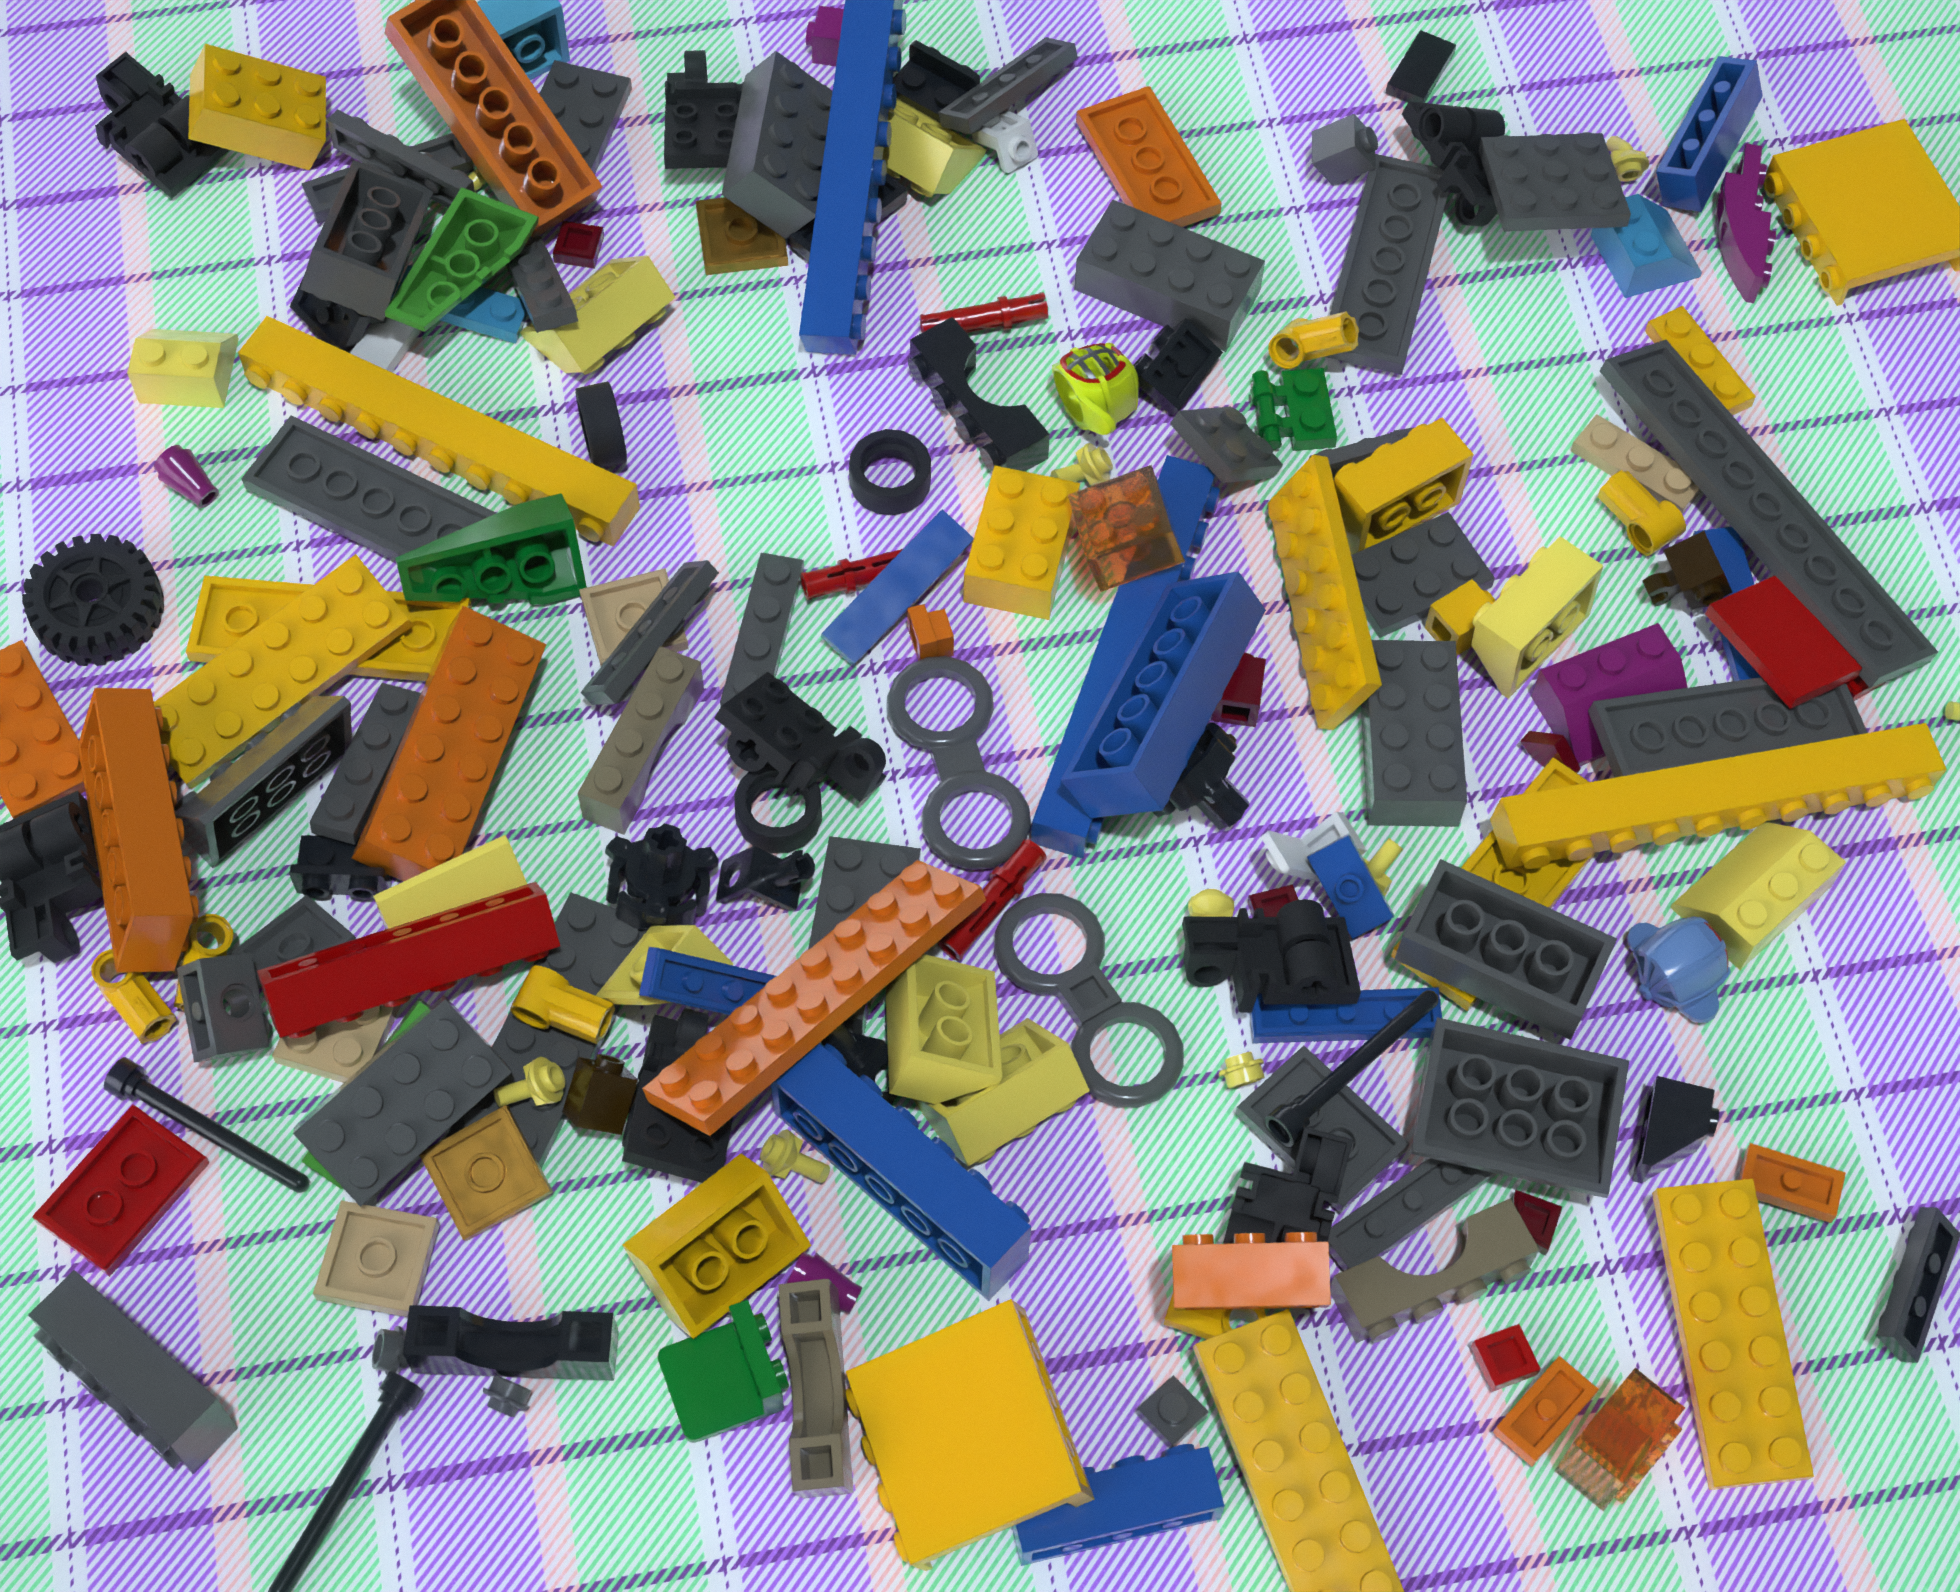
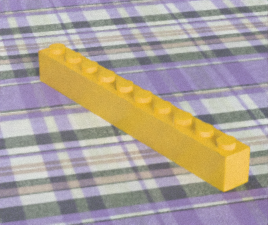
(436, 428)
(1716, 796)

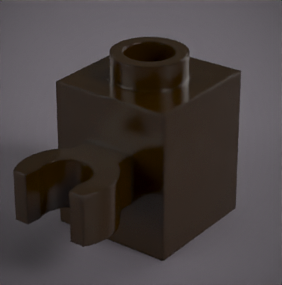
(1693, 572)
(600, 1094)

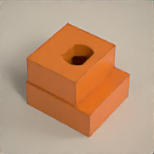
(930, 632)

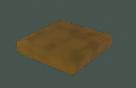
(736, 239)
(486, 1173)

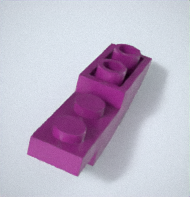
(1743, 227)

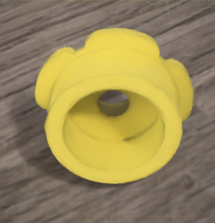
(1242, 1070)

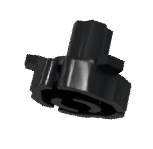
(1206, 783)
(661, 874)

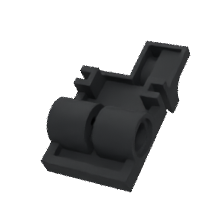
(698, 116)
(151, 126)
(1453, 143)
(781, 729)
(45, 874)
(1284, 957)
(657, 1138)
(1294, 1201)

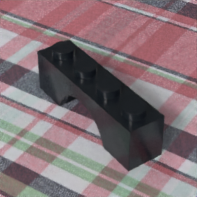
(1003, 434)
(467, 1344)

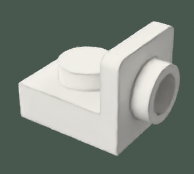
(1011, 138)

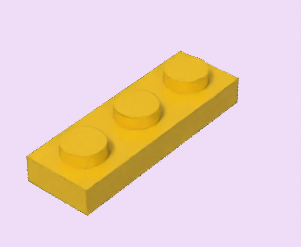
(1703, 357)

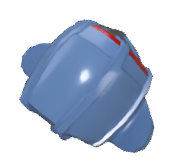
(1681, 965)

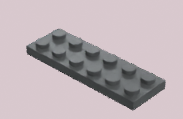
(1389, 260)
(356, 491)
(1715, 724)
(589, 953)

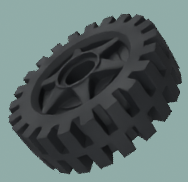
(81, 629)

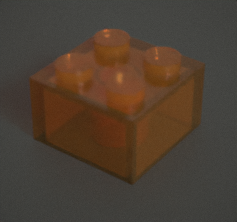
(1125, 528)
(1622, 1441)

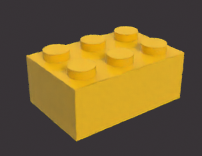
(257, 107)
(1402, 484)
(1020, 543)
(717, 1245)

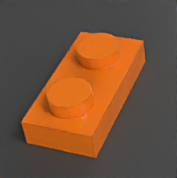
(1793, 1182)
(1545, 1411)

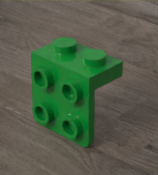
(724, 1376)

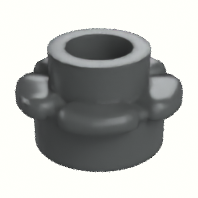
(388, 1350)
(507, 1396)

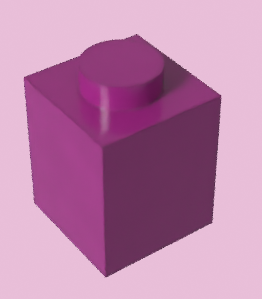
(825, 35)

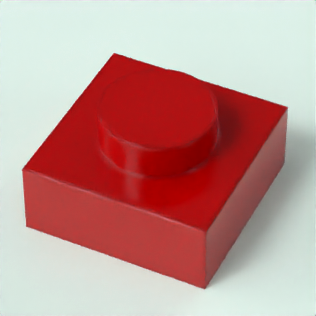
(1505, 1357)

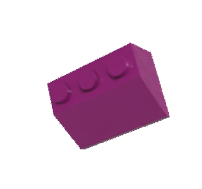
(1621, 668)

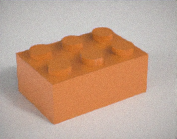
(1251, 1272)

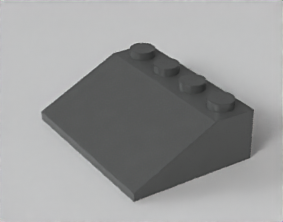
(266, 776)
(1520, 1107)

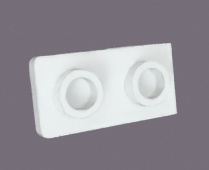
(1290, 854)

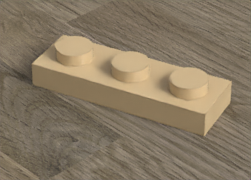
(1617, 450)

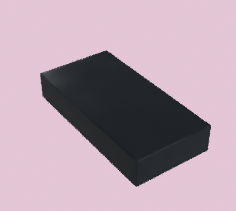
(1420, 68)

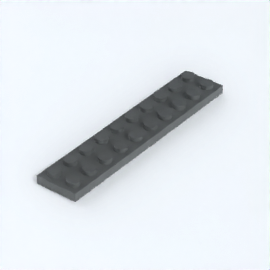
(1768, 511)

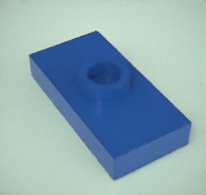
(1350, 886)

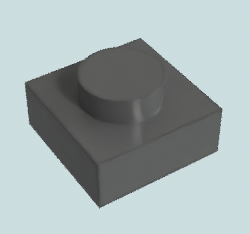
(1172, 1412)

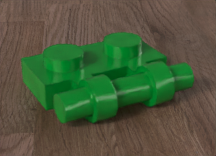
(1307, 409)

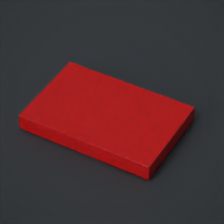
(1783, 641)
(120, 1190)

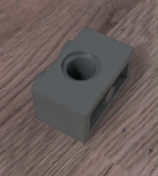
(210, 1027)

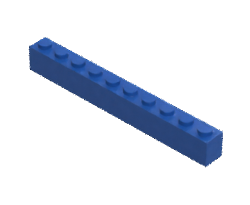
(851, 176)
(1189, 494)

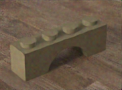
(621, 771)
(1380, 1297)
(820, 1415)

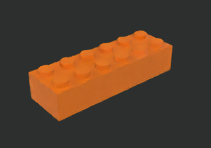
(493, 109)
(450, 747)
(136, 830)

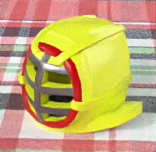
(1097, 386)

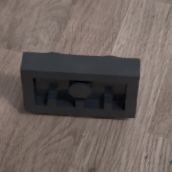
(932, 80)
(331, 321)
(1176, 364)
(327, 869)

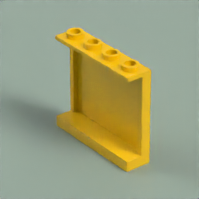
(1866, 206)
(966, 1434)

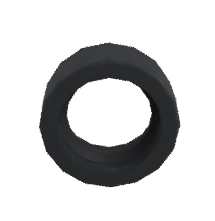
(601, 424)
(890, 444)
(775, 838)

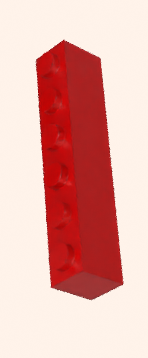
(408, 960)

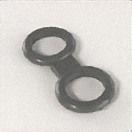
(958, 762)
(1089, 999)

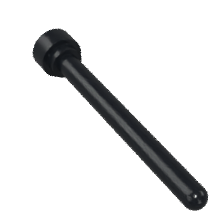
(128, 1081)
(1288, 1121)
(395, 1398)

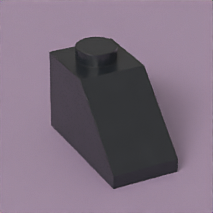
(1673, 1125)

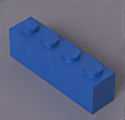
(1709, 133)
(1129, 1504)

